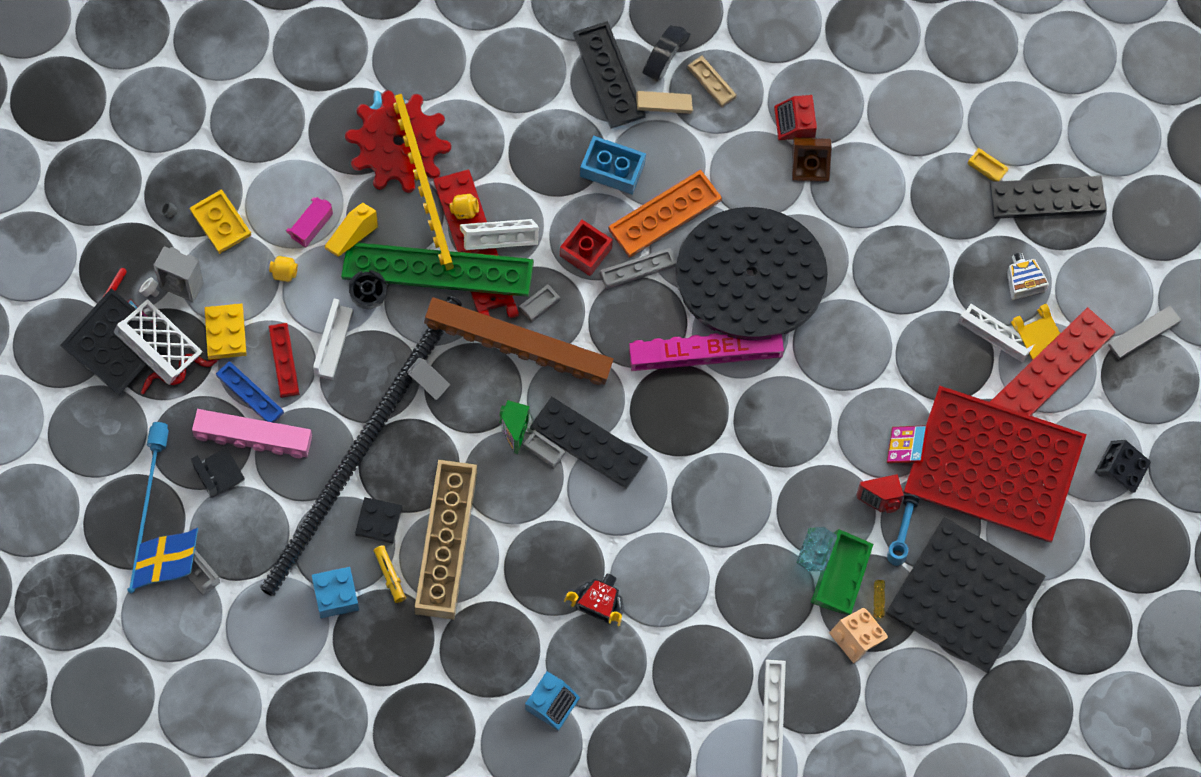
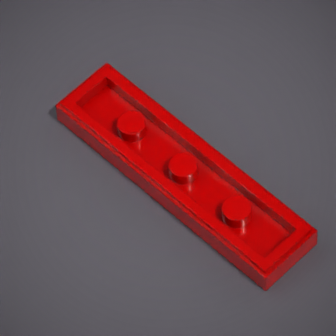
(284, 360)

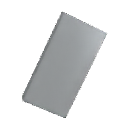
(539, 302)
(544, 448)

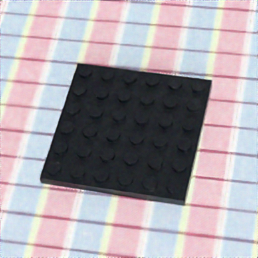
(965, 595)

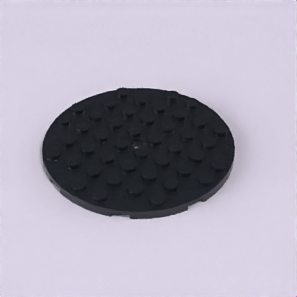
(747, 307)

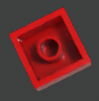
(586, 247)

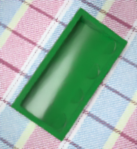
(841, 580)

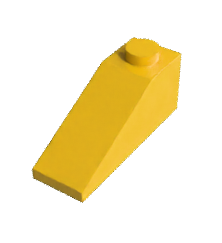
(354, 228)

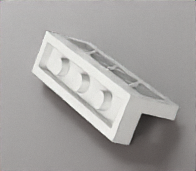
(500, 234)
(996, 335)
(332, 340)

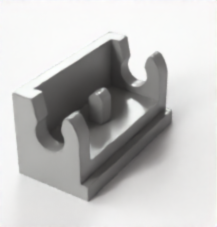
(428, 378)
(202, 575)

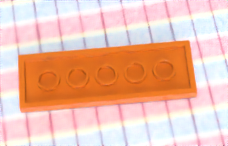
(665, 213)

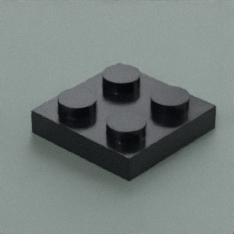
(378, 520)

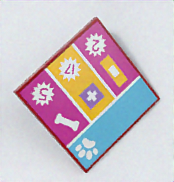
(907, 444)

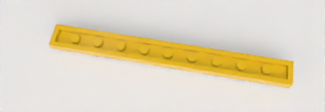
(424, 189)

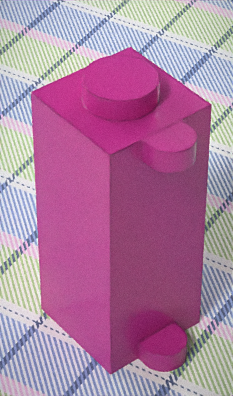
(311, 221)

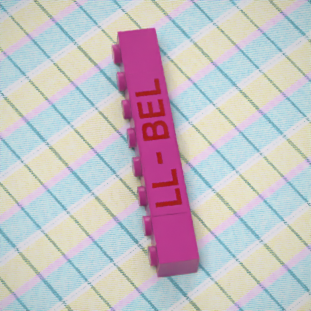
(701, 351)

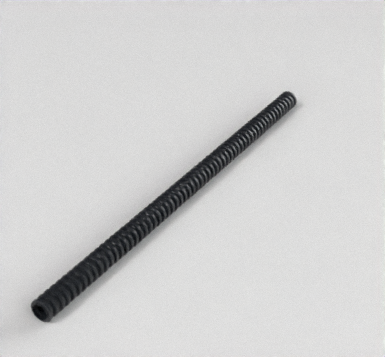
(350, 461)

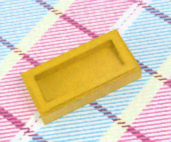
(987, 165)

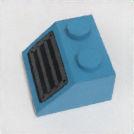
(552, 701)

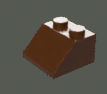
(811, 159)

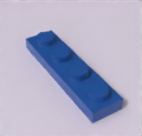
(249, 393)

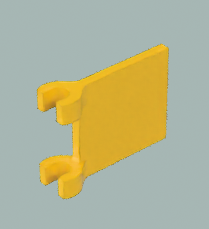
(1039, 332)

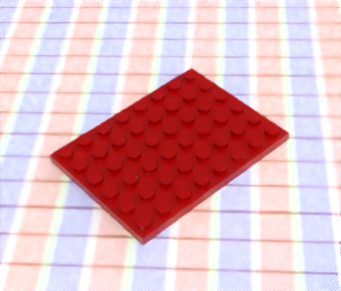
(996, 464)

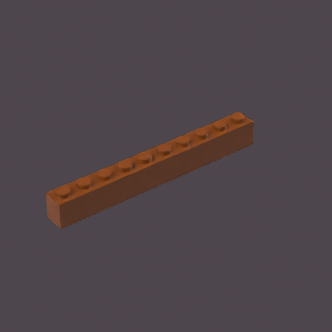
(518, 341)

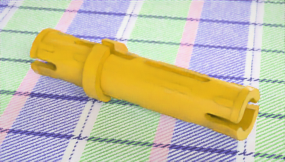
(397, 593)

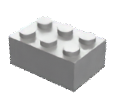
(178, 273)

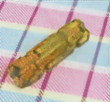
(879, 598)

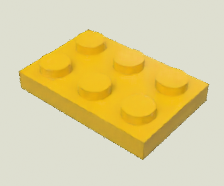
(220, 221)
(225, 331)

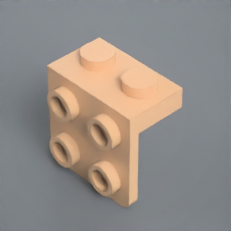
(858, 634)

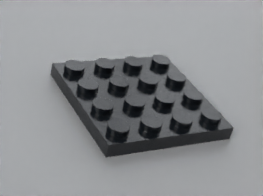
(101, 350)

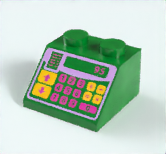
(514, 423)

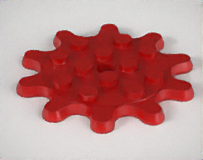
(383, 155)

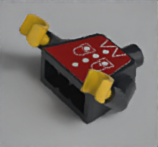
(598, 599)

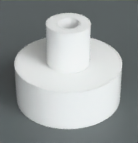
(149, 287)

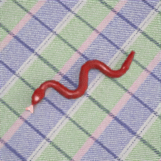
(181, 376)

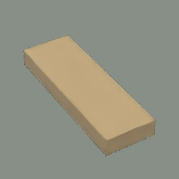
(711, 81)
(664, 102)

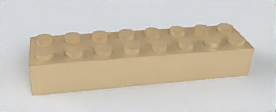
(446, 539)

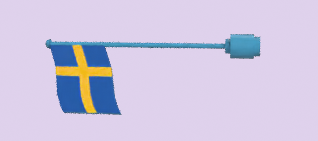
(164, 556)

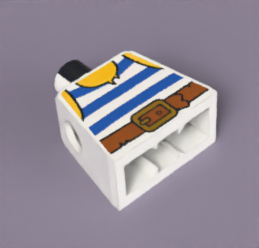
(1025, 277)

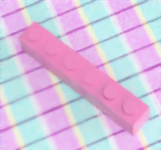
(252, 433)

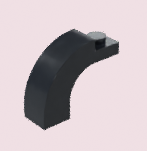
(664, 51)

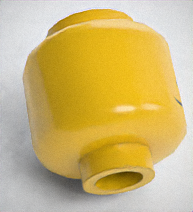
(464, 206)
(283, 268)

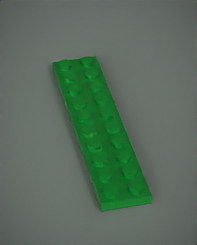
(423, 269)

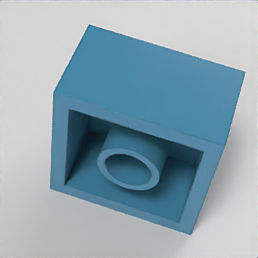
(335, 592)

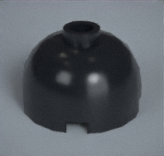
(367, 289)

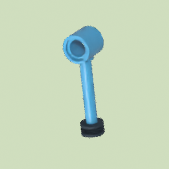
(910, 501)

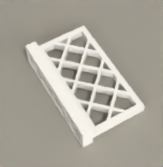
(149, 354)

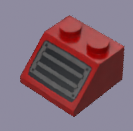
(796, 118)
(881, 493)

